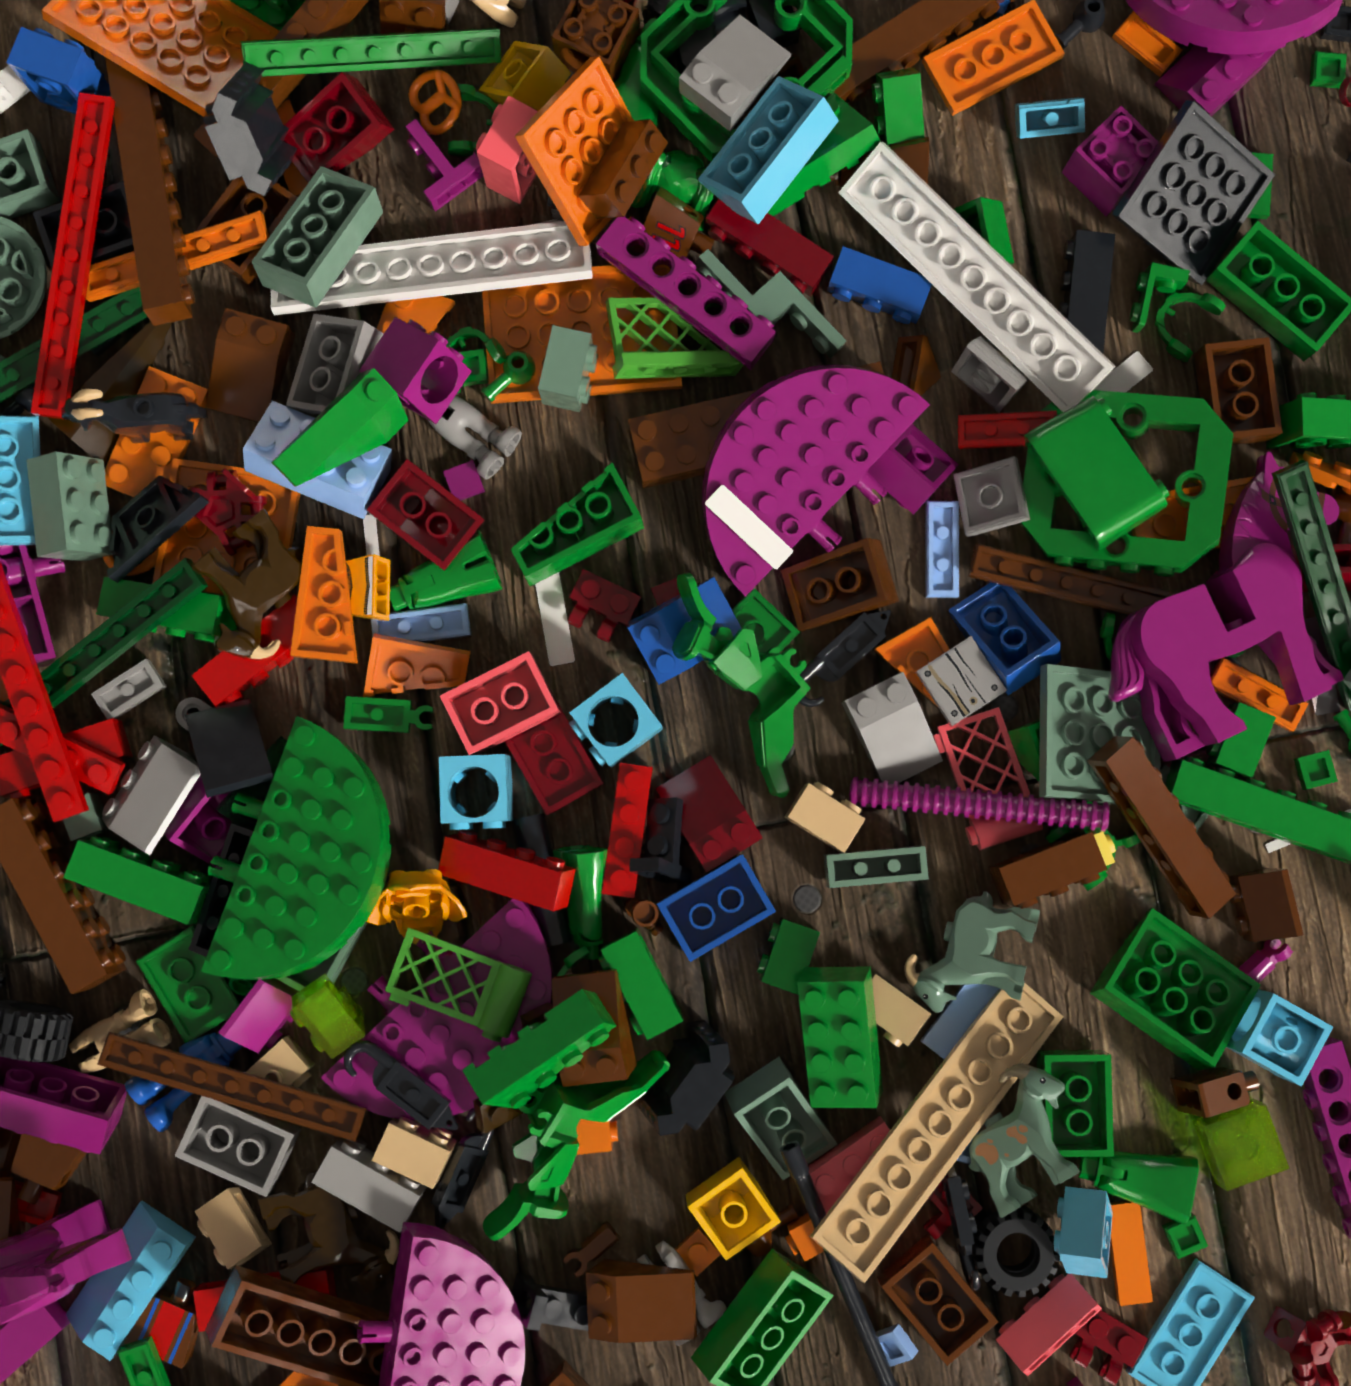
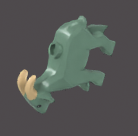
(971, 952)

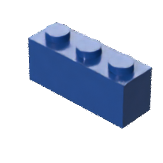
(879, 286)

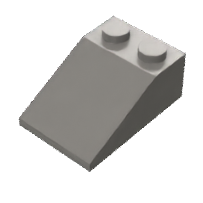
(732, 71)
(989, 373)
(893, 729)

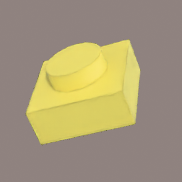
(1105, 846)

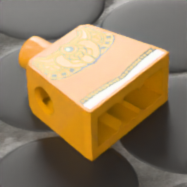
(369, 587)

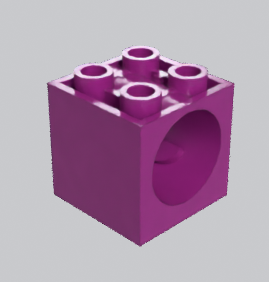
(1110, 160)
(419, 368)

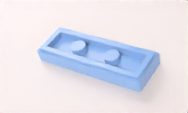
(941, 549)
(426, 623)
(957, 1017)

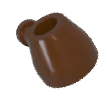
(1344, 516)
(764, 1243)

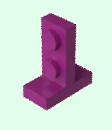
(449, 180)

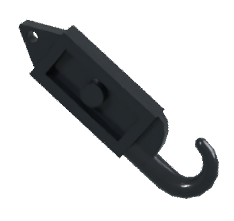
(845, 651)
(404, 1087)
(460, 1175)
(962, 1224)

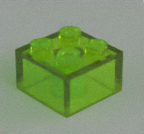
(1241, 1145)

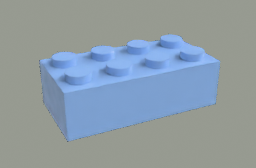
(346, 487)

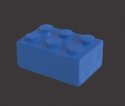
(55, 69)
(716, 907)

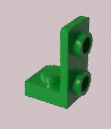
(1165, 278)

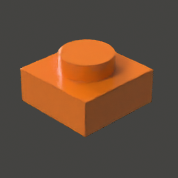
(697, 1251)

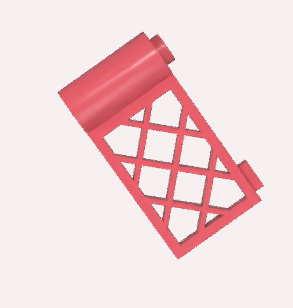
(981, 831)

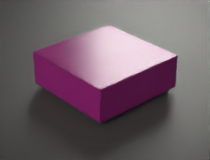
(464, 480)

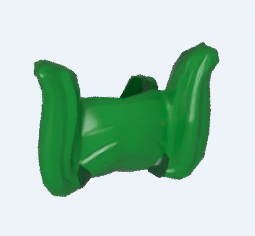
(679, 176)

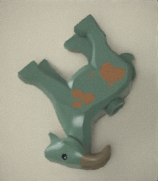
(1019, 1136)

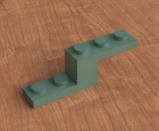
(775, 301)

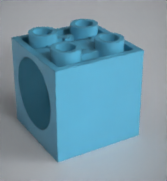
(616, 692)
(453, 771)
(1280, 1037)

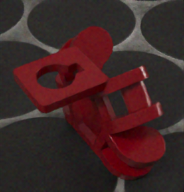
(225, 506)
(1312, 1344)

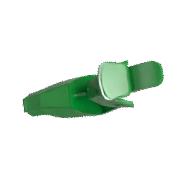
(745, 668)
(554, 1140)

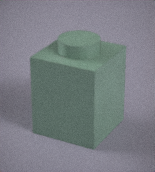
(89, 822)

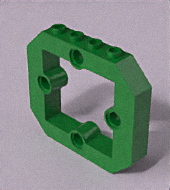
(662, 36)
(1205, 509)

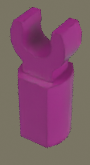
(1264, 961)

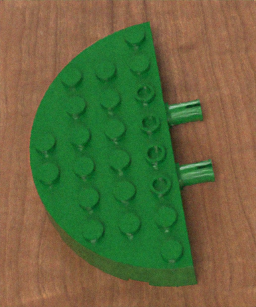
(308, 865)

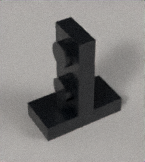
(662, 843)
(549, 1305)

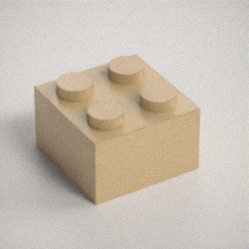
(825, 817)
(415, 1150)

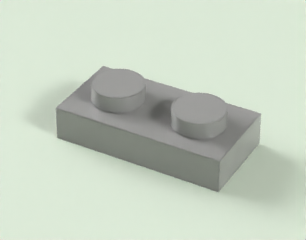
(129, 689)

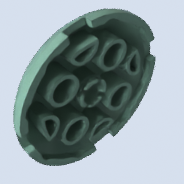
(21, 277)

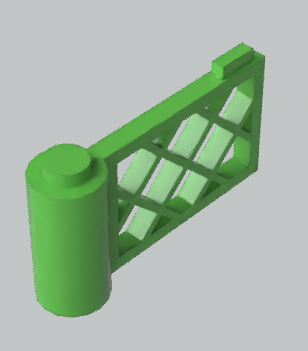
(497, 1003)

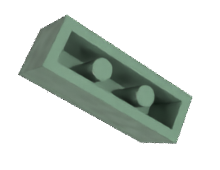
(875, 866)

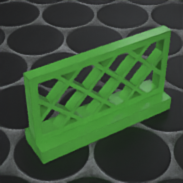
(668, 363)

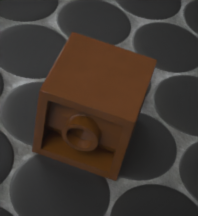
(596, 29)

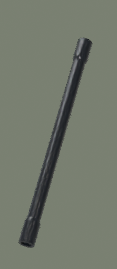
(800, 1173)

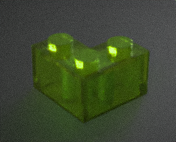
(329, 1016)

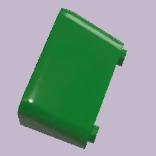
(1097, 471)

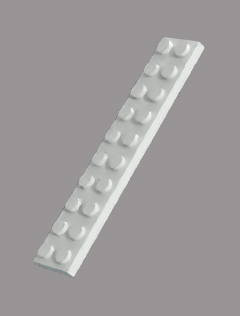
(452, 266)
(976, 278)

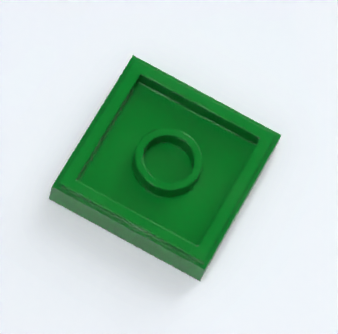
(768, 624)

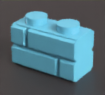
(1050, 117)

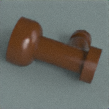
(644, 914)

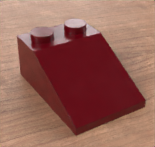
(336, 127)
(425, 515)
(711, 814)

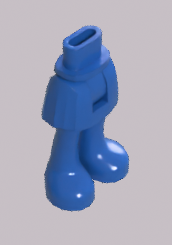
(160, 1113)

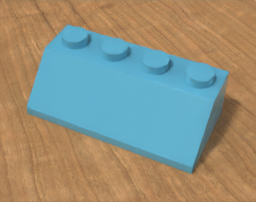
(769, 149)
(118, 1296)

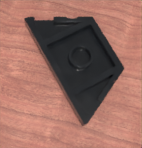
(149, 522)

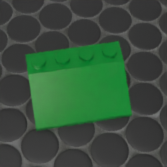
(1176, 990)

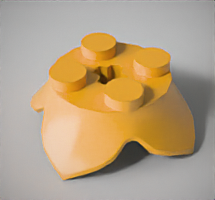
(417, 902)

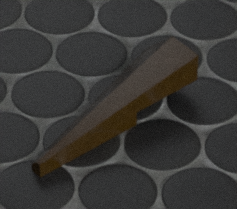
(117, 377)

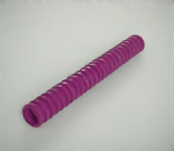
(980, 804)

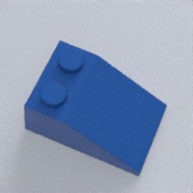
(660, 626)
(1007, 634)

